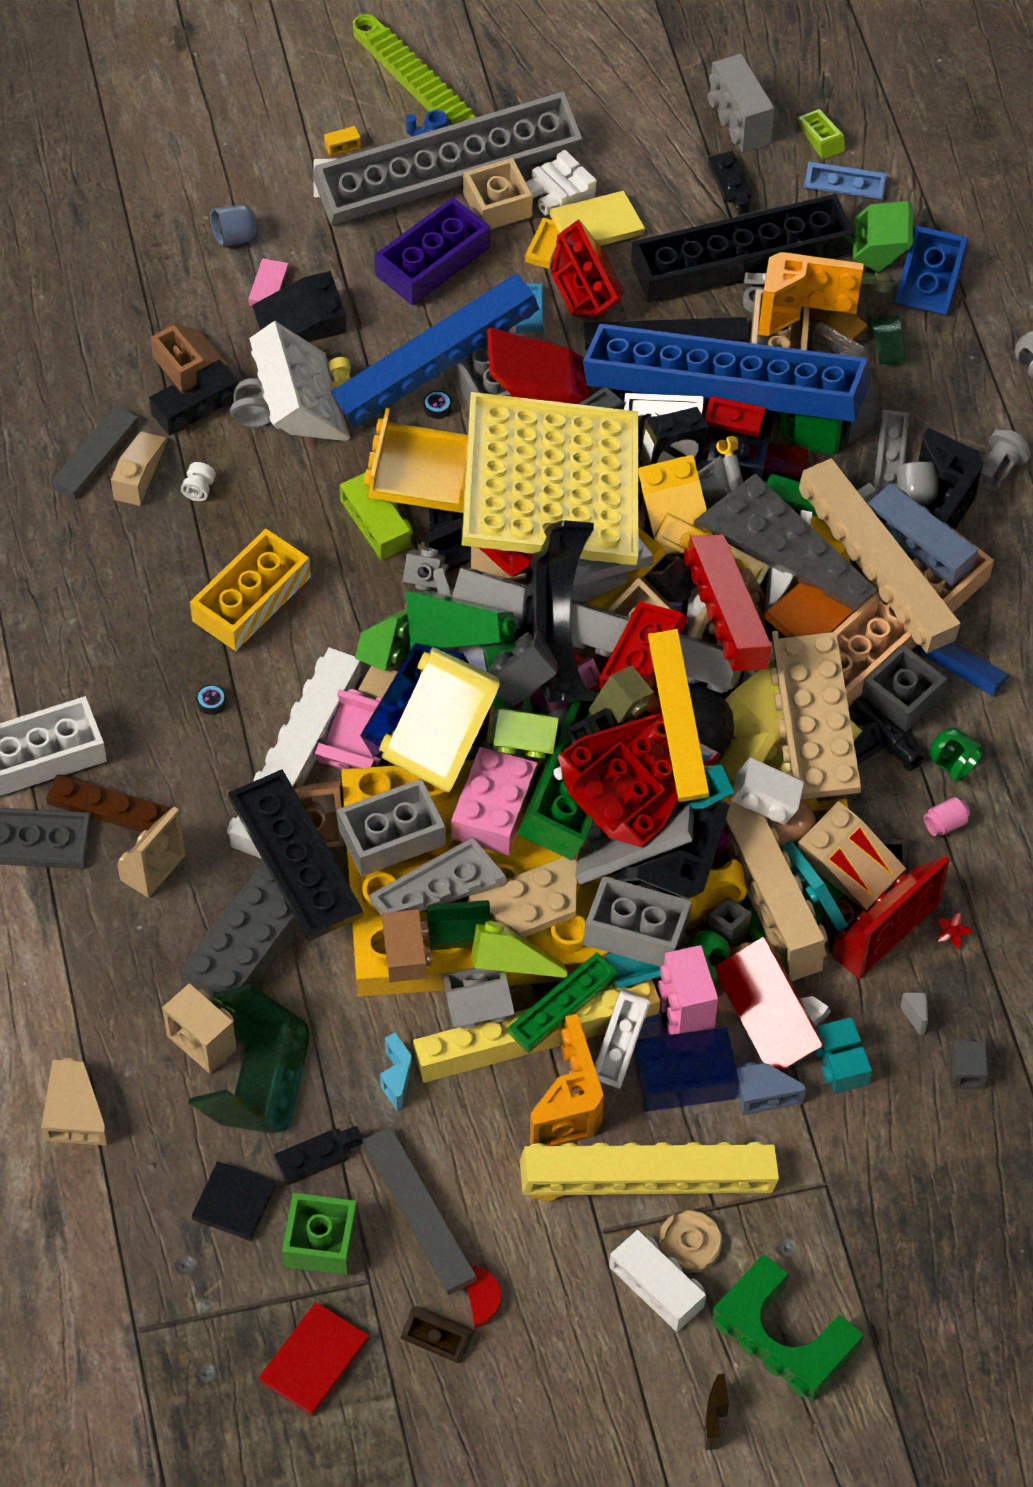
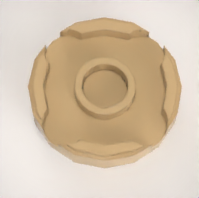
(691, 1240)

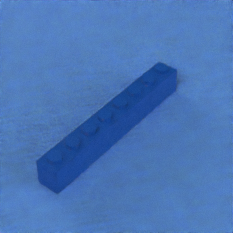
(434, 350)

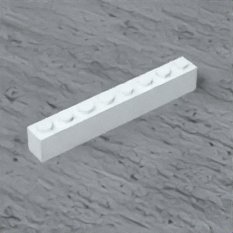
(307, 727)

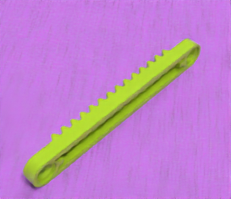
(409, 70)

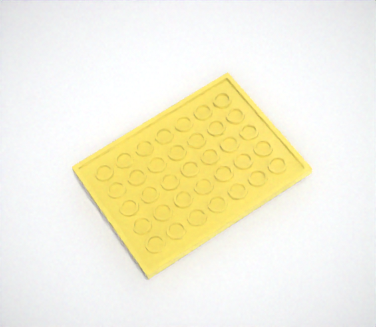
(547, 465)

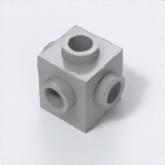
(415, 567)

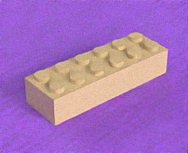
(775, 892)

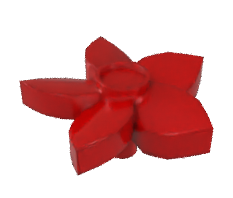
(953, 930)

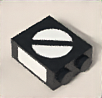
(673, 437)

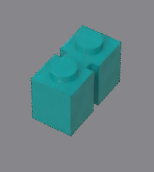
(845, 1064)

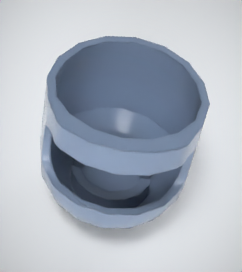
(237, 223)

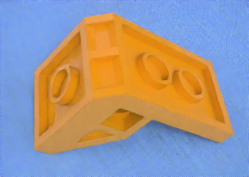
(806, 282)
(568, 1116)

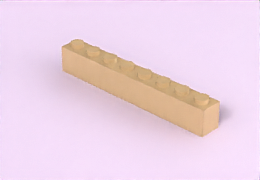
(879, 556)

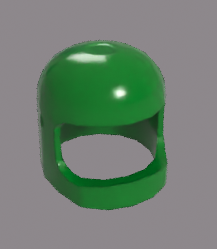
(955, 753)
(714, 948)

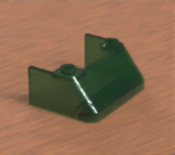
(270, 1065)

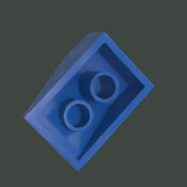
(932, 270)

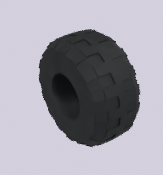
(712, 718)

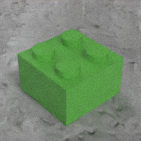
(319, 1233)

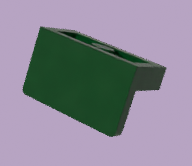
(455, 923)

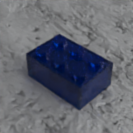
(686, 1069)

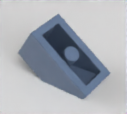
(766, 1088)

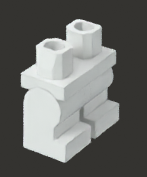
(561, 183)

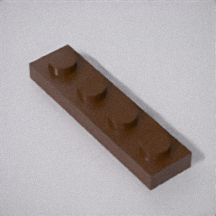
(104, 804)

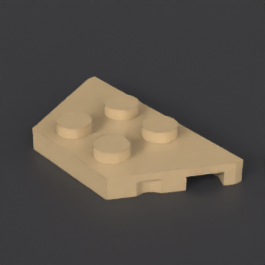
(534, 898)

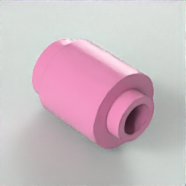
(946, 816)

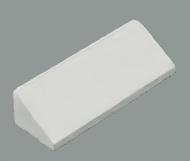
(621, 1037)

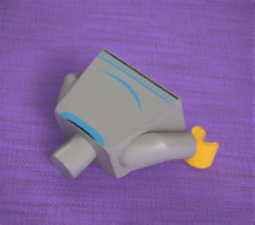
(721, 474)

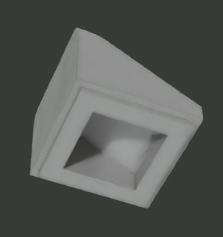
(916, 1010)

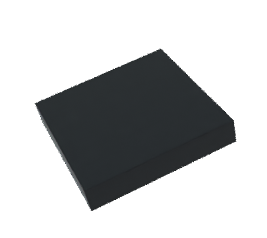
(233, 1201)

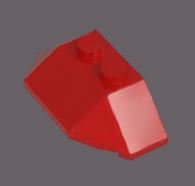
(584, 273)

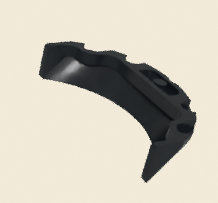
(549, 603)

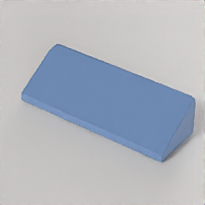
(845, 180)

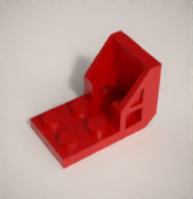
(635, 650)

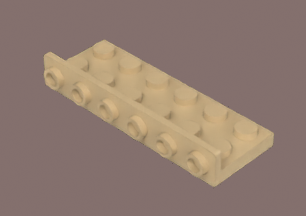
(814, 714)

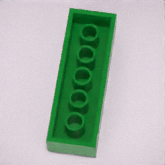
(552, 814)

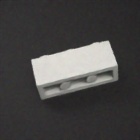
(658, 1280)

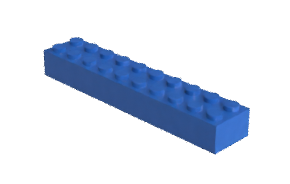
(727, 369)

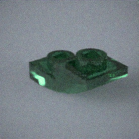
(889, 340)

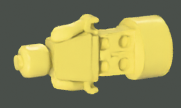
(340, 370)

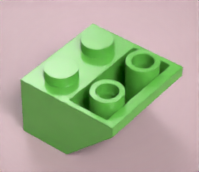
(882, 233)
(385, 642)

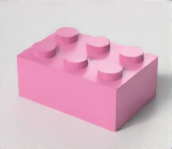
(494, 800)
(687, 991)

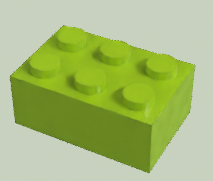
(522, 730)

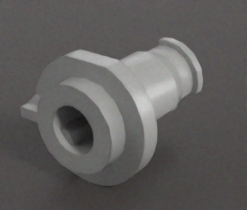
(1007, 450)

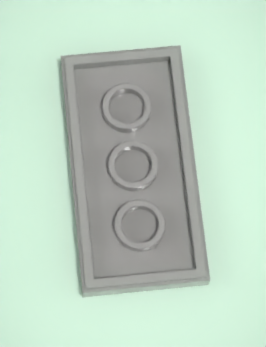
(612, 855)

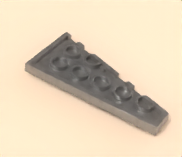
(782, 539)

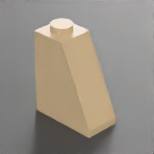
(71, 1106)

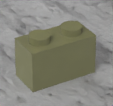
(624, 696)

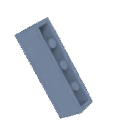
(924, 535)

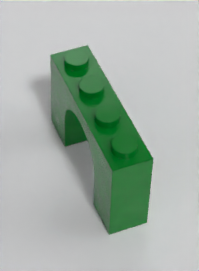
(805, 1367)

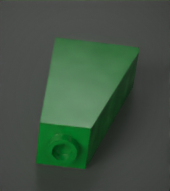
(455, 622)

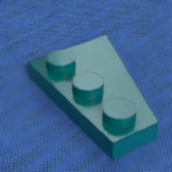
(814, 886)

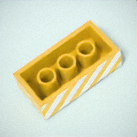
(250, 589)

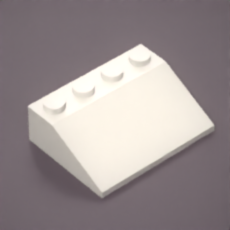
(297, 384)

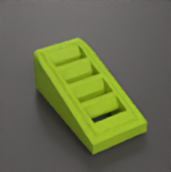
(824, 135)

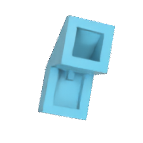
(396, 1079)

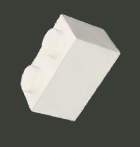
(767, 791)

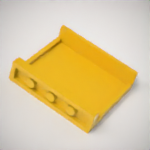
(417, 466)

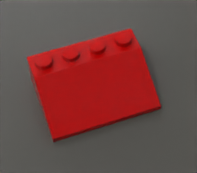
(891, 917)

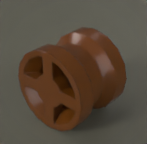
(848, 914)

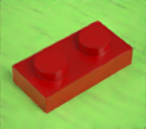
(734, 416)

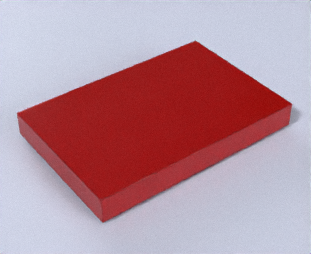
(313, 1358)

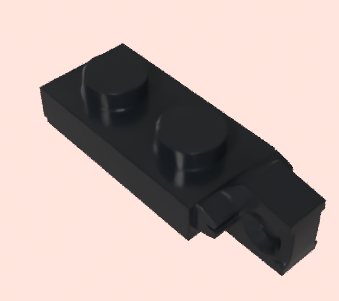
(730, 180)
(317, 1154)

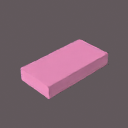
(268, 280)

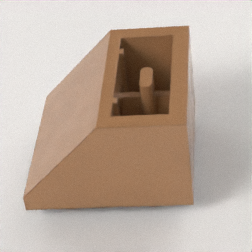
(182, 353)

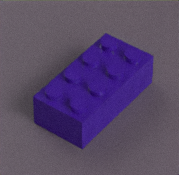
(432, 251)

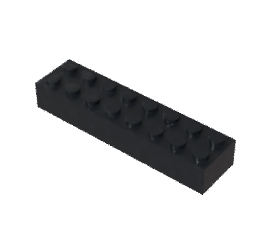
(730, 247)

